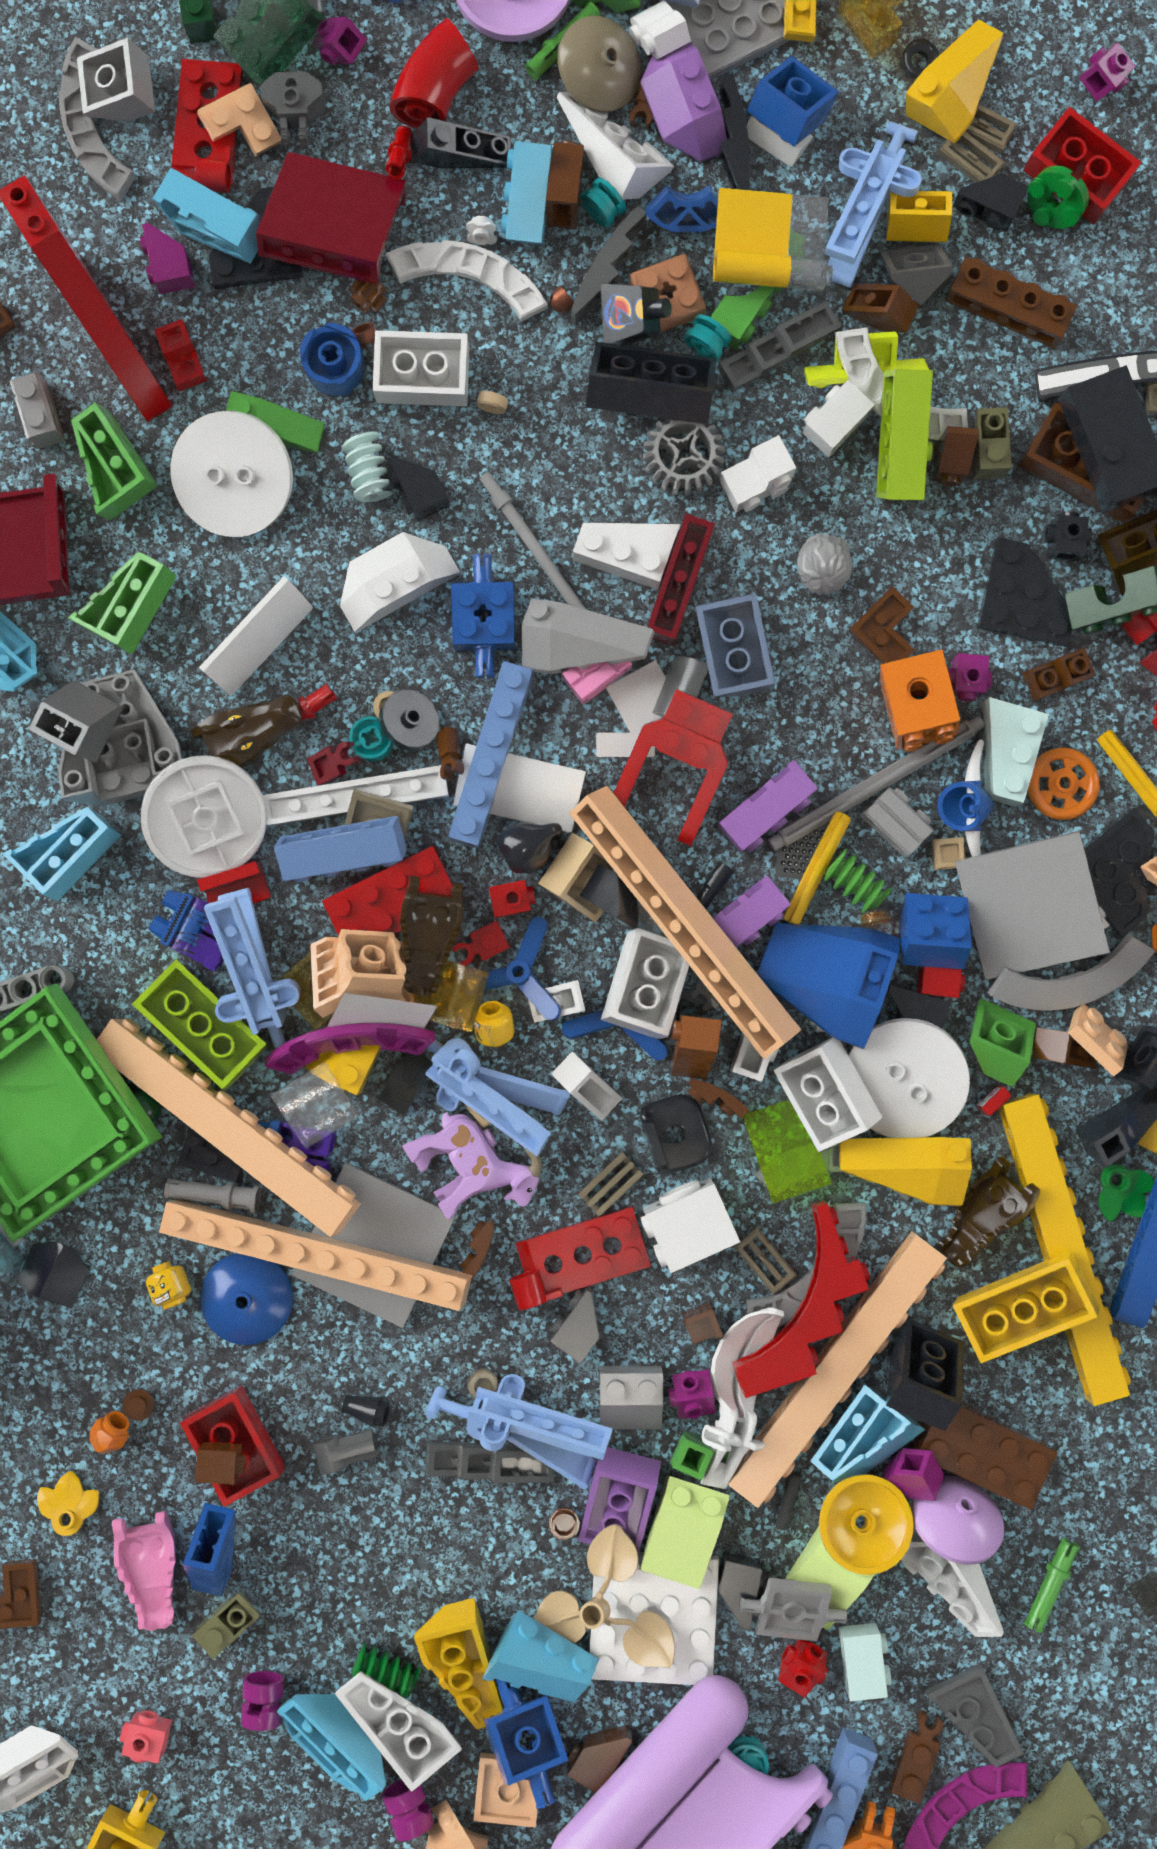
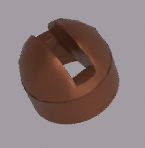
(560, 300)
(365, 334)

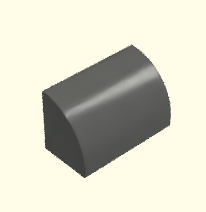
(684, 674)

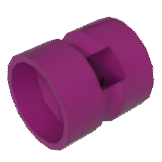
(262, 1696)
(410, 1813)

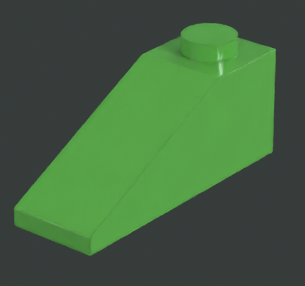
(292, 427)

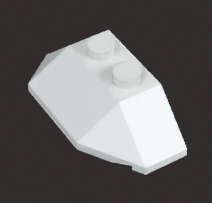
(393, 577)
(32, 1765)

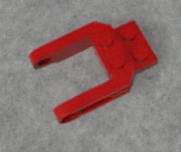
(688, 733)

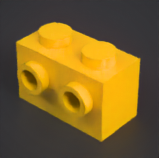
(919, 217)

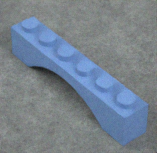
(490, 755)
(847, 1780)

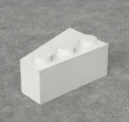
(627, 549)

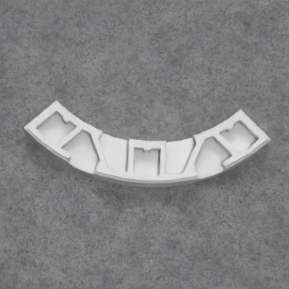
(472, 263)
(867, 376)

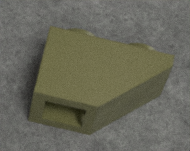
(992, 447)
(225, 1624)

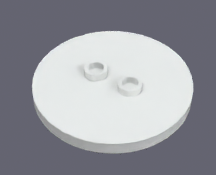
(231, 473)
(203, 816)
(913, 1077)

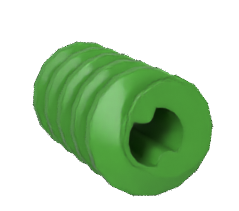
(856, 882)

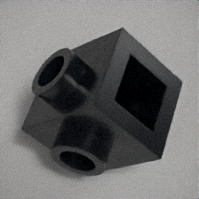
(1068, 536)

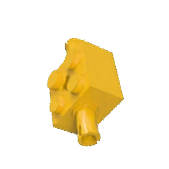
(128, 1830)

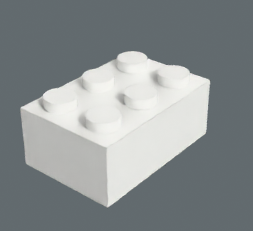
(421, 368)
(646, 985)
(828, 1094)

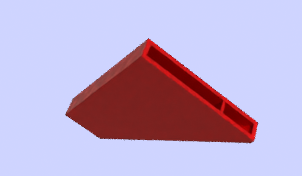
(84, 296)

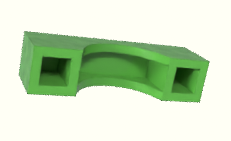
(741, 312)

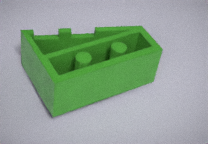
(111, 462)
(127, 603)

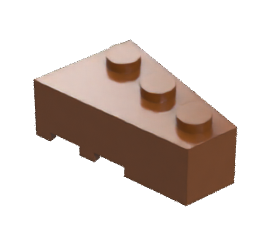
(694, 1045)

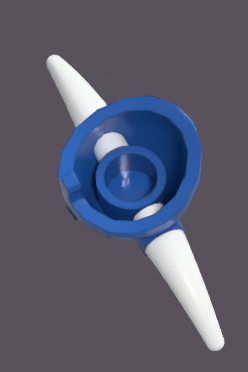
(966, 803)

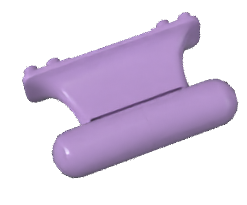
(692, 1790)

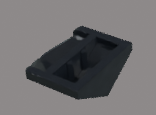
(53, 1273)

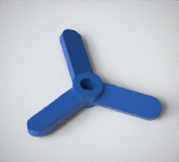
(527, 982)
(592, 1023)

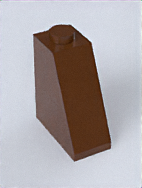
(564, 185)

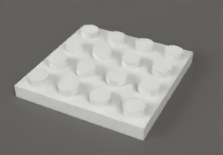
(686, 1610)

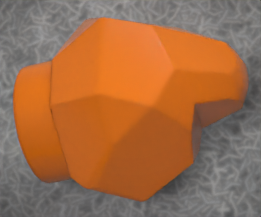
(109, 1432)

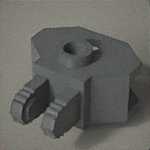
(293, 104)

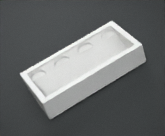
(256, 636)
(532, 790)

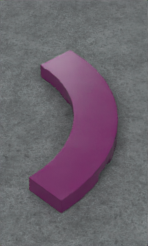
(348, 1037)
(961, 1796)

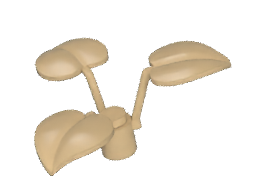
(615, 1557)

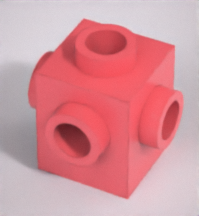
(145, 1737)

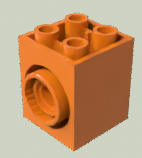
(923, 719)

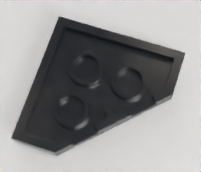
(233, 272)
(1022, 597)
(1116, 870)

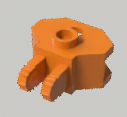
(869, 1834)

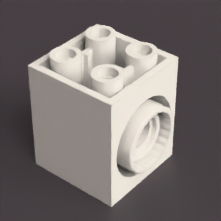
(688, 1224)

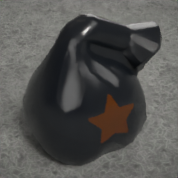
(529, 845)

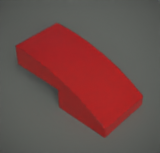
(180, 355)

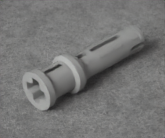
(228, 1196)

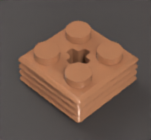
(676, 277)

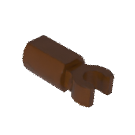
(642, 108)
(449, 753)

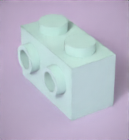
(863, 1661)

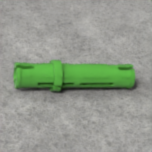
(538, 64)
(1056, 1575)

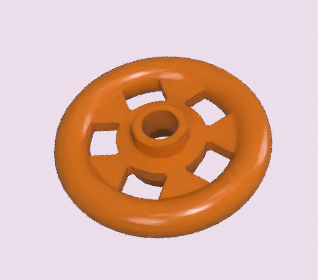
(1089, 783)

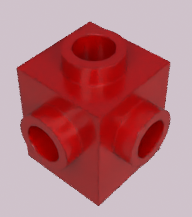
(803, 1666)

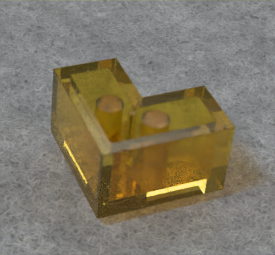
(872, 23)

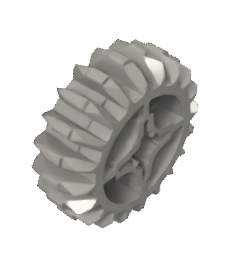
(694, 460)

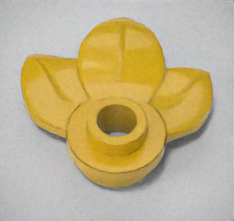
(67, 1499)

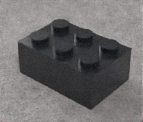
(925, 1374)

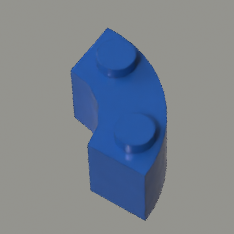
(684, 211)

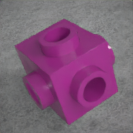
(338, 40)
(1107, 71)
(972, 667)
(692, 1394)

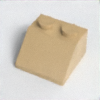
(571, 873)

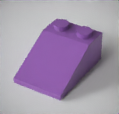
(620, 1495)

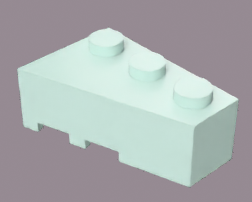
(1011, 748)

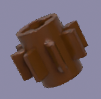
(367, 296)

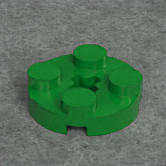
(1046, 209)

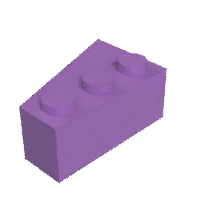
(768, 807)
(751, 911)

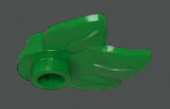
(1126, 1194)

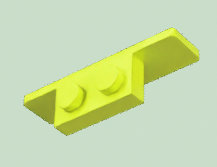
(885, 351)

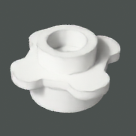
(481, 231)

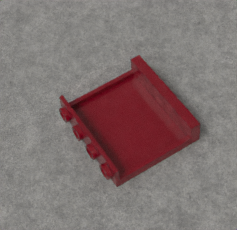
(330, 217)
(33, 543)

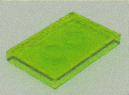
(785, 1152)

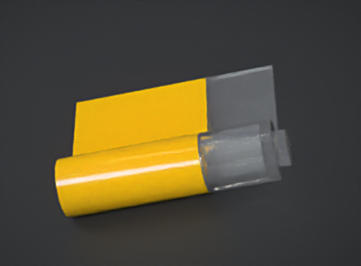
(771, 240)

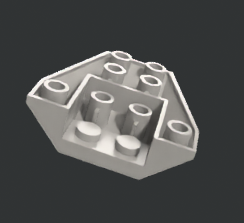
(133, 753)

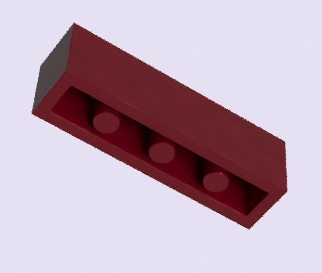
(680, 578)

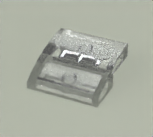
(315, 1105)

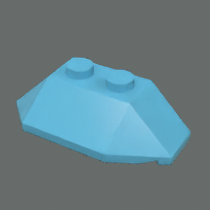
(16, 656)
(334, 1742)

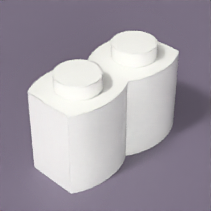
(659, 30)

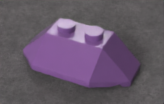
(684, 103)

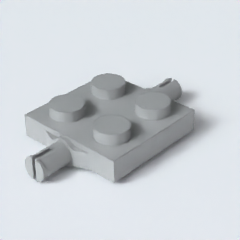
(793, 1609)

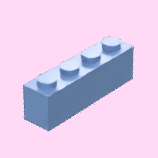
(340, 849)

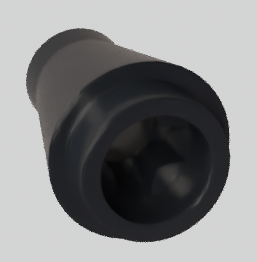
(369, 1410)

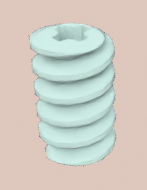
(364, 467)

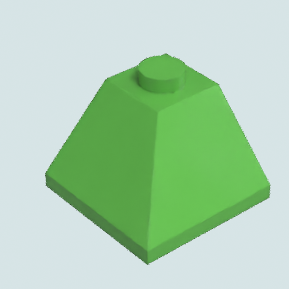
(1001, 1042)

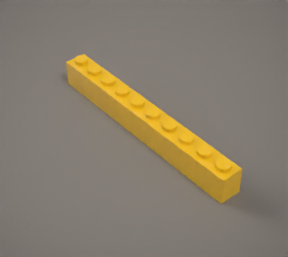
(1058, 1232)

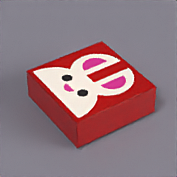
(993, 1100)

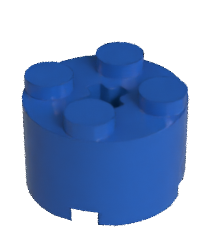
(326, 344)

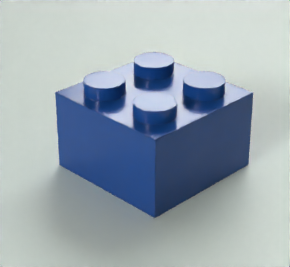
(792, 101)
(935, 931)

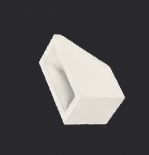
(586, 1086)

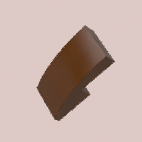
(1059, 674)
(707, 1092)
(483, 1237)

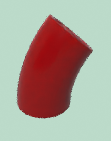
(433, 76)

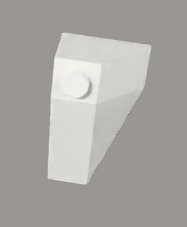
(614, 154)
(959, 1585)
(400, 1730)

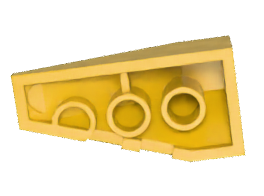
(951, 86)

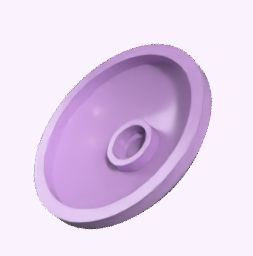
(952, 1530)

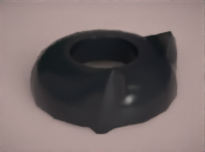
(921, 47)

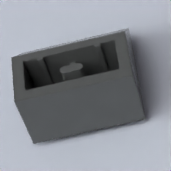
(76, 720)

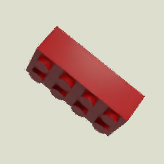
(378, 900)

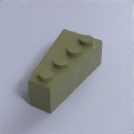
(1056, 1819)

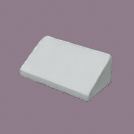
(774, 144)

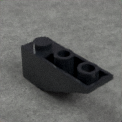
(458, 146)
(1119, 1127)

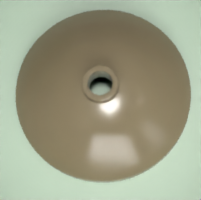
(588, 72)

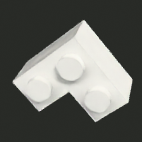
(762, 474)

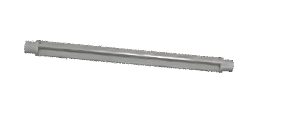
(872, 785)

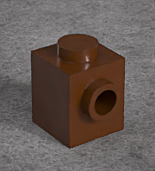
(219, 1463)

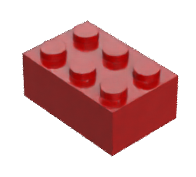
(1090, 156)
(236, 1422)

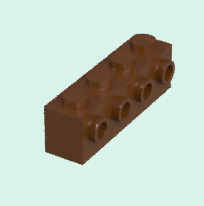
(1011, 302)

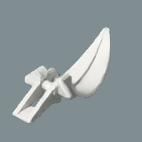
(739, 1341)

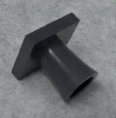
(1141, 1060)

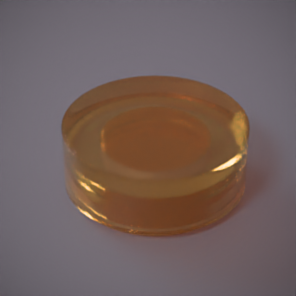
(875, 918)

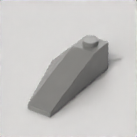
(568, 637)

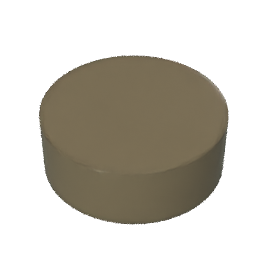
(483, 1378)

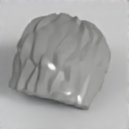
(824, 563)

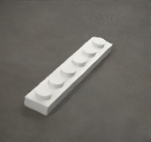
(336, 797)

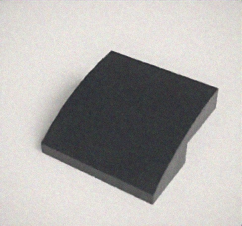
(205, 1158)

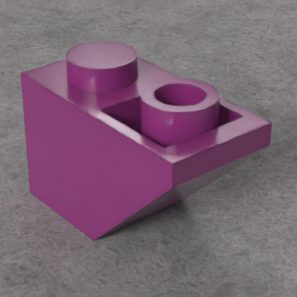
(169, 261)
(915, 1474)

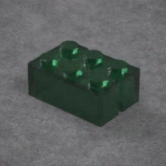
(268, 34)

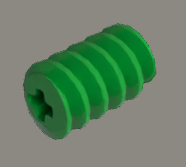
(388, 1674)

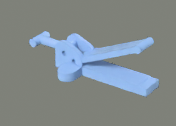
(877, 176)
(244, 954)
(490, 1093)
(546, 1434)

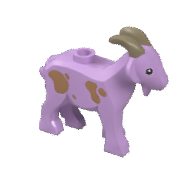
(475, 1161)

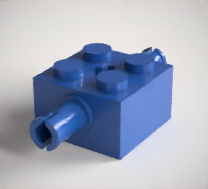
(479, 597)
(544, 1748)

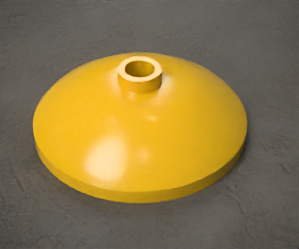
(885, 1530)

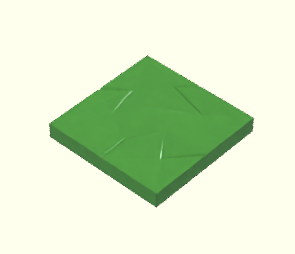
(61, 1113)

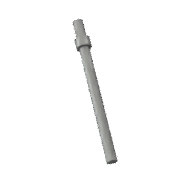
(503, 502)

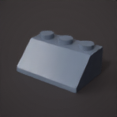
(735, 646)

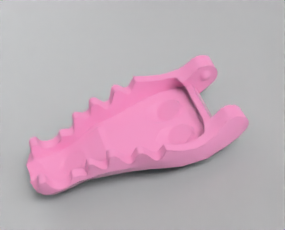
(146, 1567)

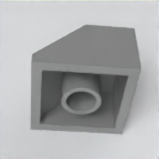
(116, 82)
(631, 1397)

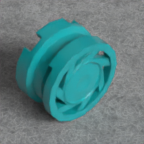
(603, 202)
(707, 337)
(370, 739)
(751, 1752)

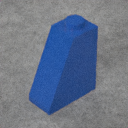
(211, 1550)

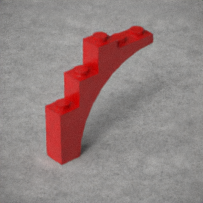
(834, 1277)

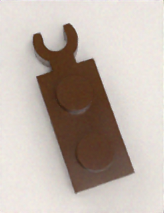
(916, 1759)

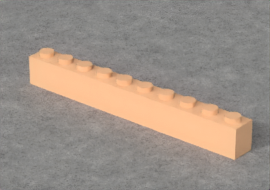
(685, 921)
(228, 1127)
(316, 1254)
(839, 1365)

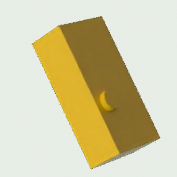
(1026, 1307)

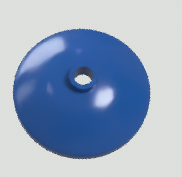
(261, 1283)

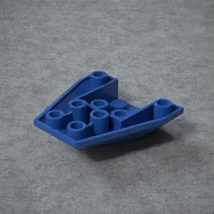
(831, 975)

